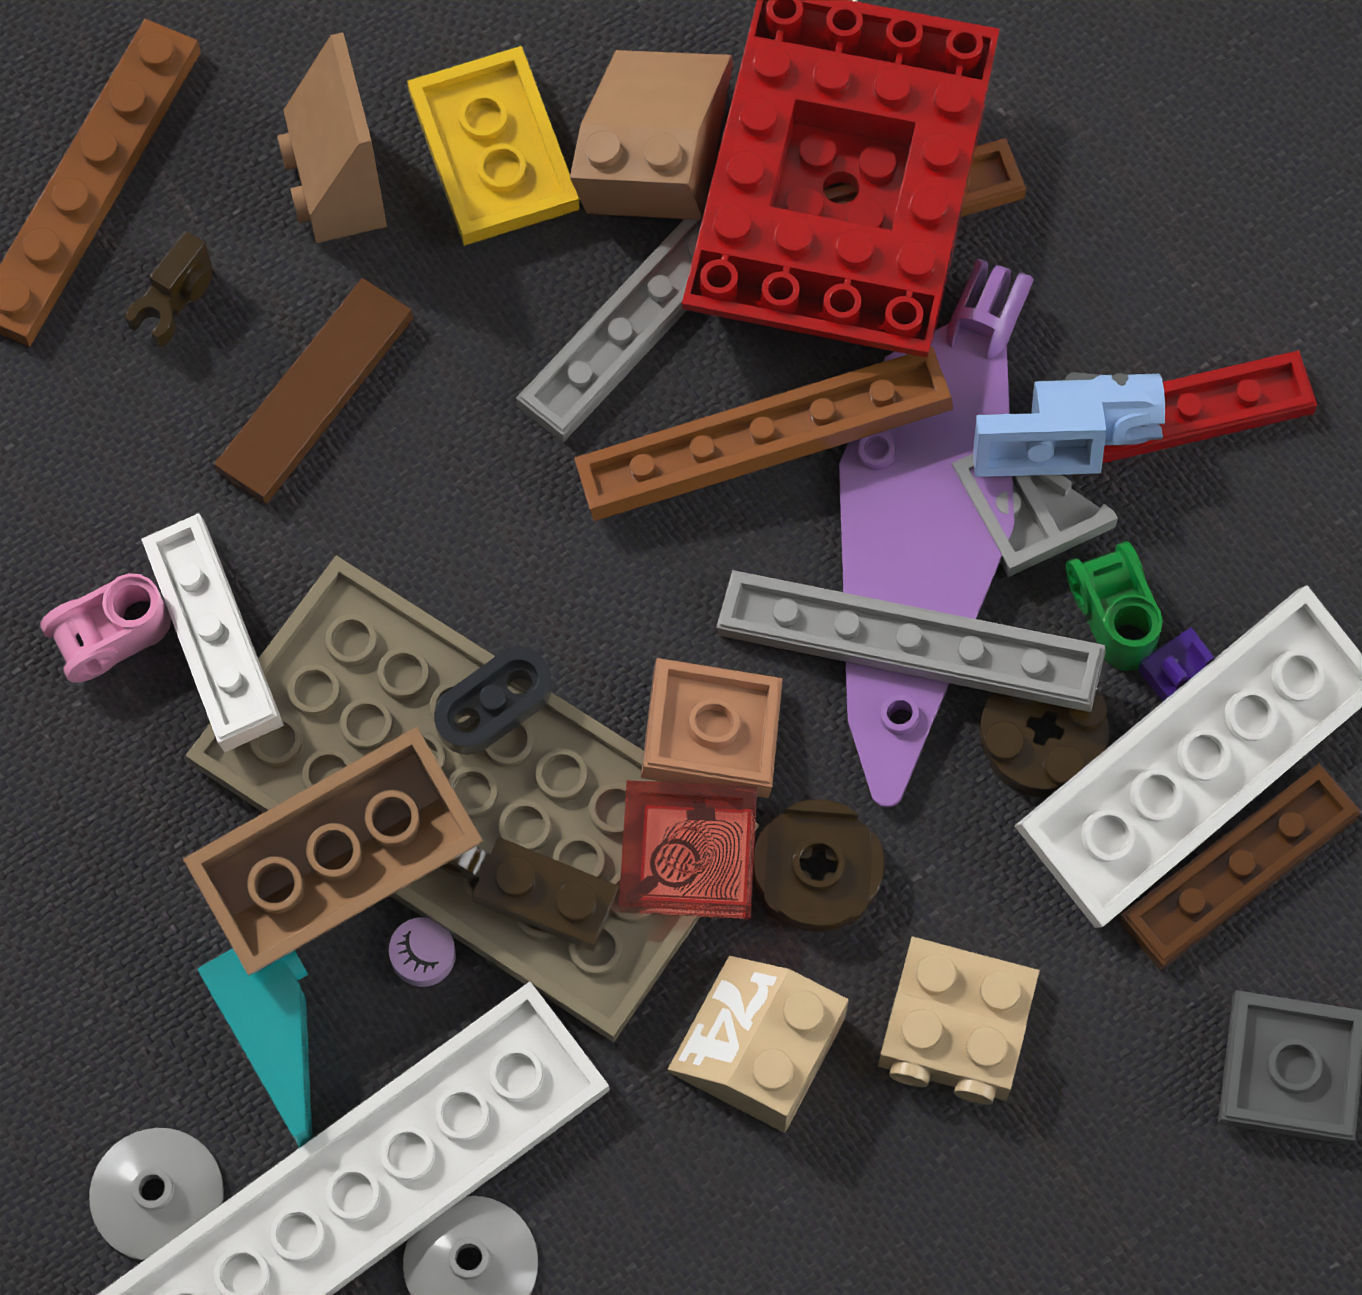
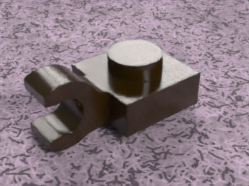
(176, 280)

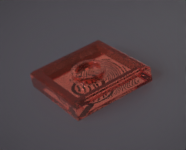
(688, 849)

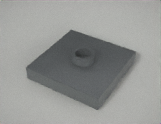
(1292, 1068)

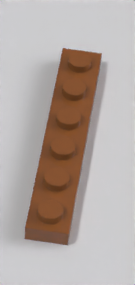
(91, 177)
(763, 434)

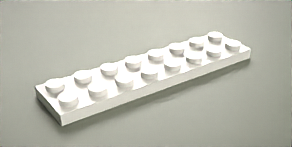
(386, 1163)

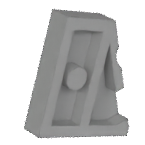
(1046, 517)

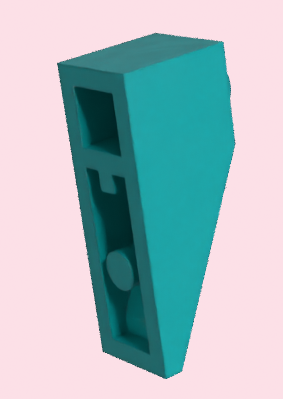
(271, 1027)

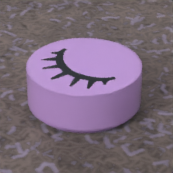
(422, 952)

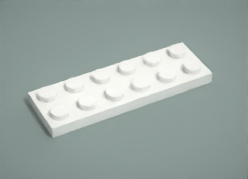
(1198, 757)

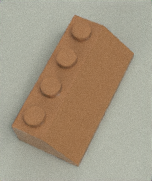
(332, 851)

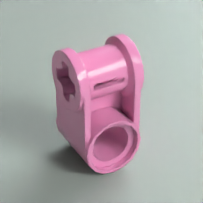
(102, 627)

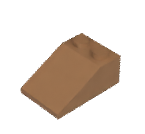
(652, 135)
(332, 149)

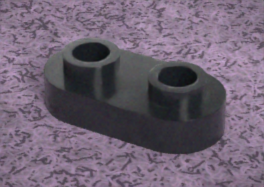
(491, 702)

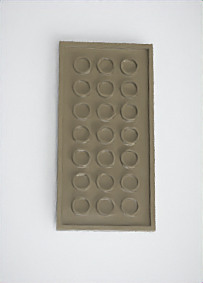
(370, 666)

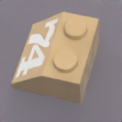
(760, 1039)

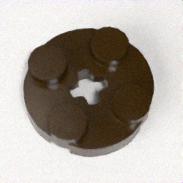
(1035, 767)
(844, 839)

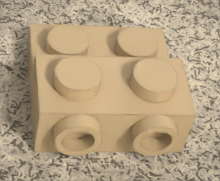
(958, 1021)

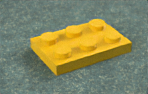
(493, 145)

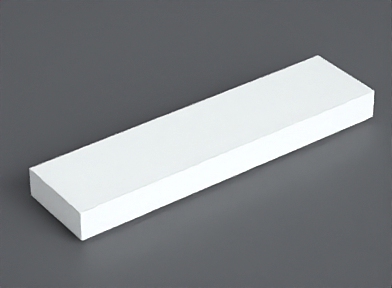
(212, 633)

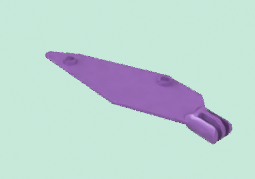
(916, 531)

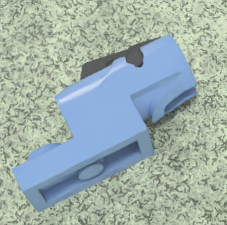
(1070, 425)

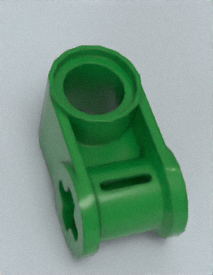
(1116, 594)

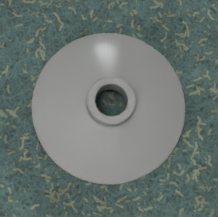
(480, 1223)
(142, 1226)

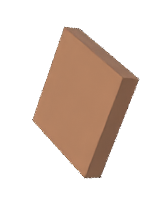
(711, 726)

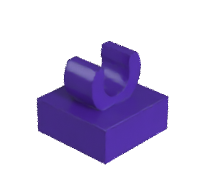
(1175, 663)

